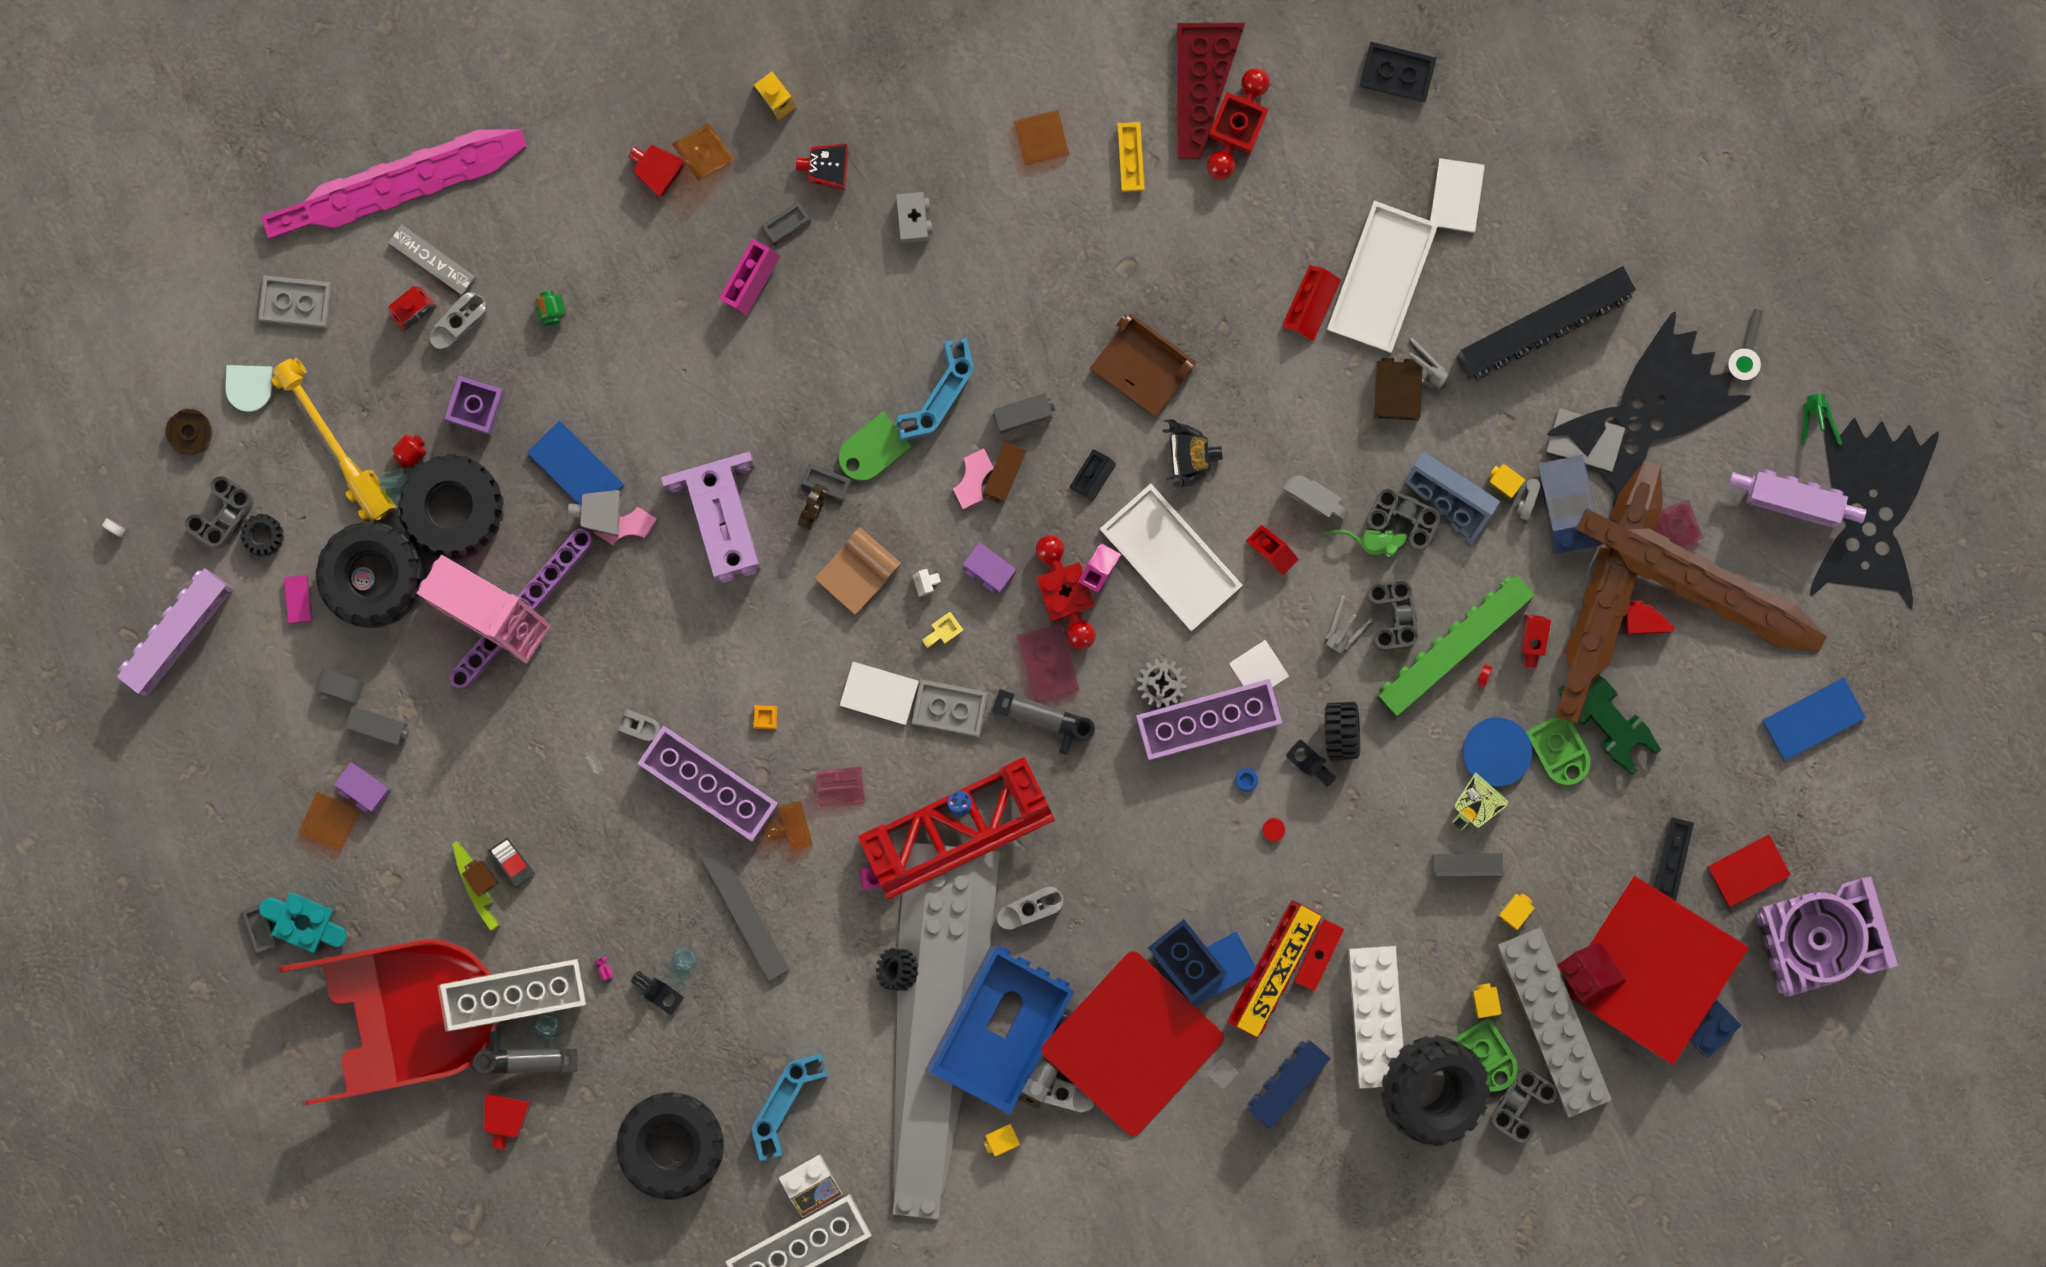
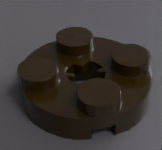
(199, 424)
(813, 506)

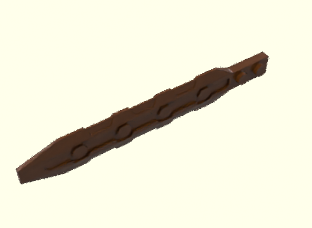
(1706, 584)
(1609, 593)

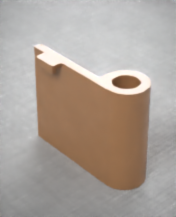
(858, 571)

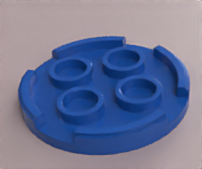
(1497, 751)

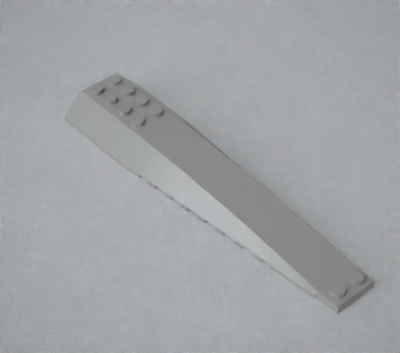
(949, 934)

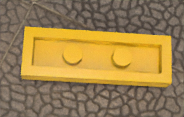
(1131, 157)

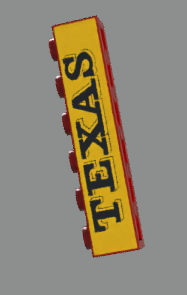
(1274, 969)

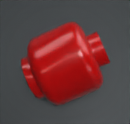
(409, 450)

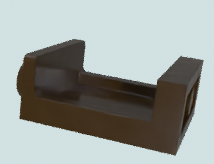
(1398, 390)

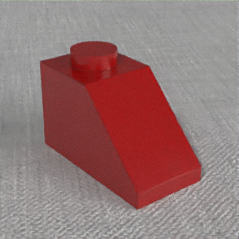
(1272, 549)
(1645, 620)

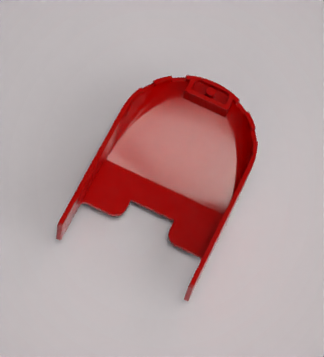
(401, 1013)

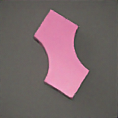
(969, 489)
(636, 523)

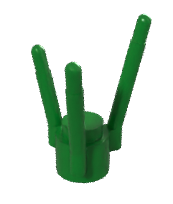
(1818, 406)

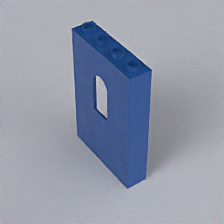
(980, 1059)

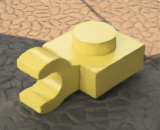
(945, 629)

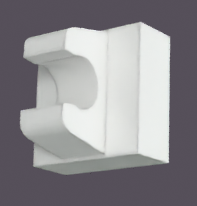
(925, 582)

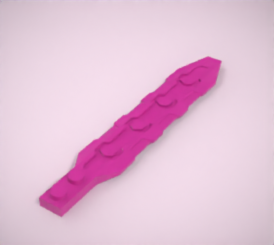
(399, 181)

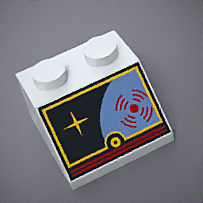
(810, 1185)

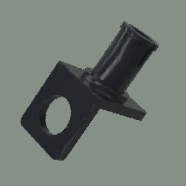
(1312, 764)
(655, 991)

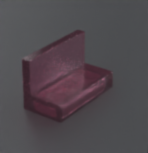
(840, 787)

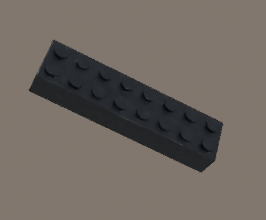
(1549, 321)

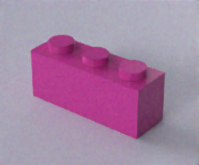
(749, 277)

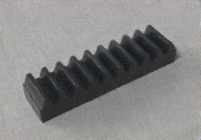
(1673, 857)

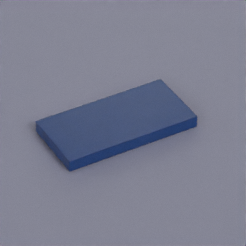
(572, 464)
(1813, 719)
(1233, 958)

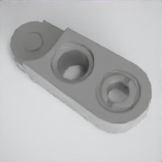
(444, 335)
(1314, 496)
(1012, 916)
(1076, 1100)

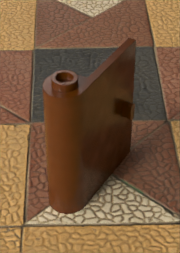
(1146, 362)

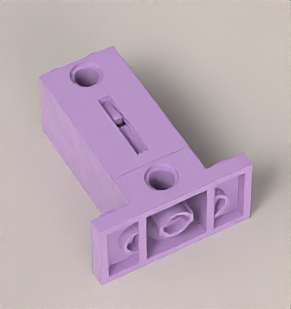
(720, 514)

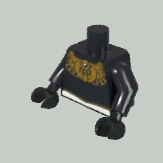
(1189, 454)

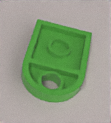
(874, 447)
(1559, 747)
(1492, 1050)

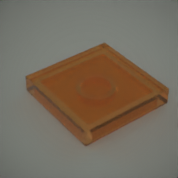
(1041, 137)
(703, 152)
(328, 821)

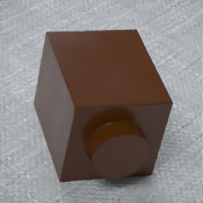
(479, 877)

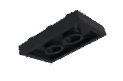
(1397, 72)

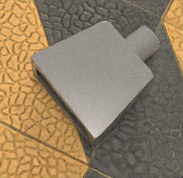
(599, 512)

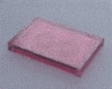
(1048, 662)

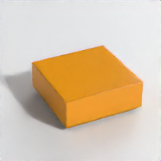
(765, 717)

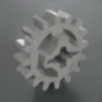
(1172, 684)

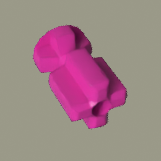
(604, 971)

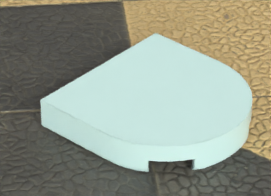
(249, 386)

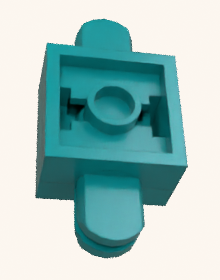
(303, 922)

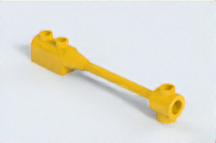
(362, 486)

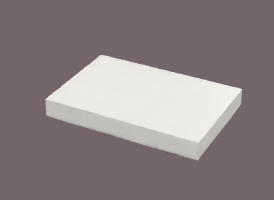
(1457, 195)
(879, 693)

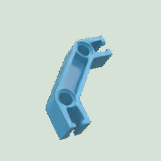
(942, 395)
(780, 1103)

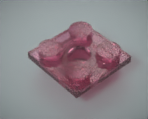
(1683, 512)

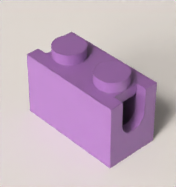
(989, 568)
(361, 787)

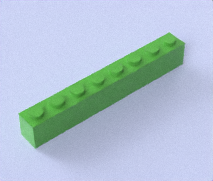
(1455, 646)

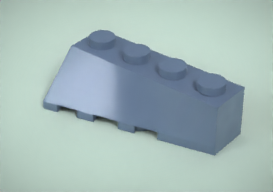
(1452, 495)

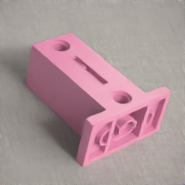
(484, 608)

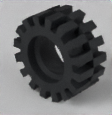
(275, 537)
(888, 966)

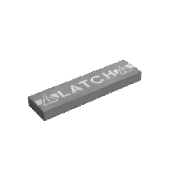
(432, 260)

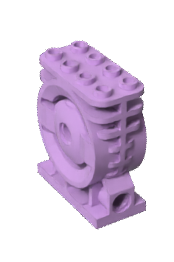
(1797, 978)

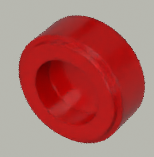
(1484, 675)
(1273, 829)

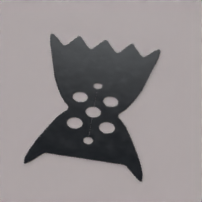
(1664, 370)
(1897, 474)

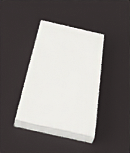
(1382, 276)
(1171, 557)

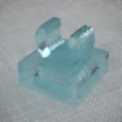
(392, 479)

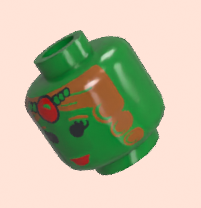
(549, 308)

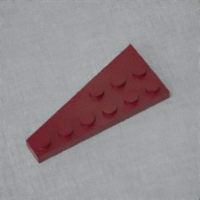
(1203, 67)

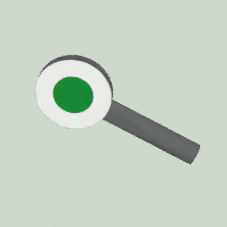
(1745, 363)

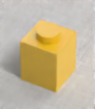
(1505, 481)
(1516, 910)
(1486, 1001)
(1001, 1140)

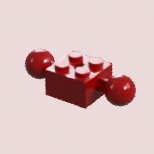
(1254, 83)
(1050, 550)

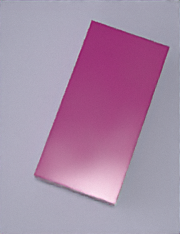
(298, 599)

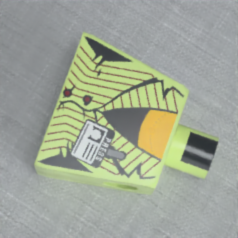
(1478, 803)

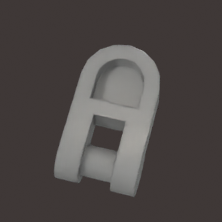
(1526, 507)
(647, 727)

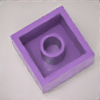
(474, 405)

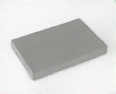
(295, 301)
(1602, 455)
(949, 708)

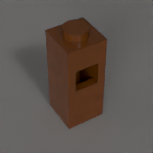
(1004, 473)

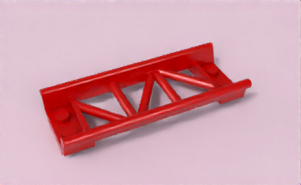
(891, 868)

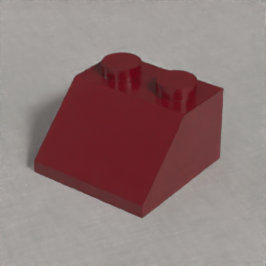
(1591, 973)

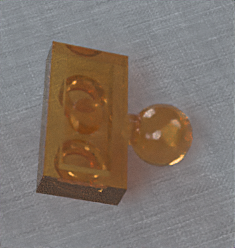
(793, 826)

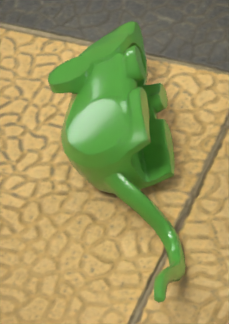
(1376, 542)

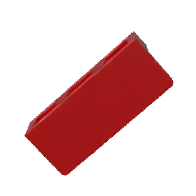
(1311, 302)

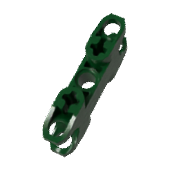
(1621, 733)

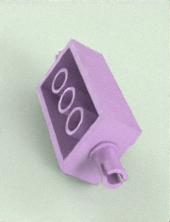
(1797, 499)

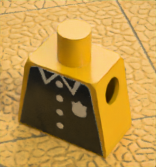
(774, 96)

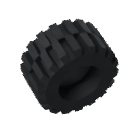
(1342, 731)

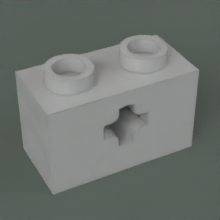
(910, 230)

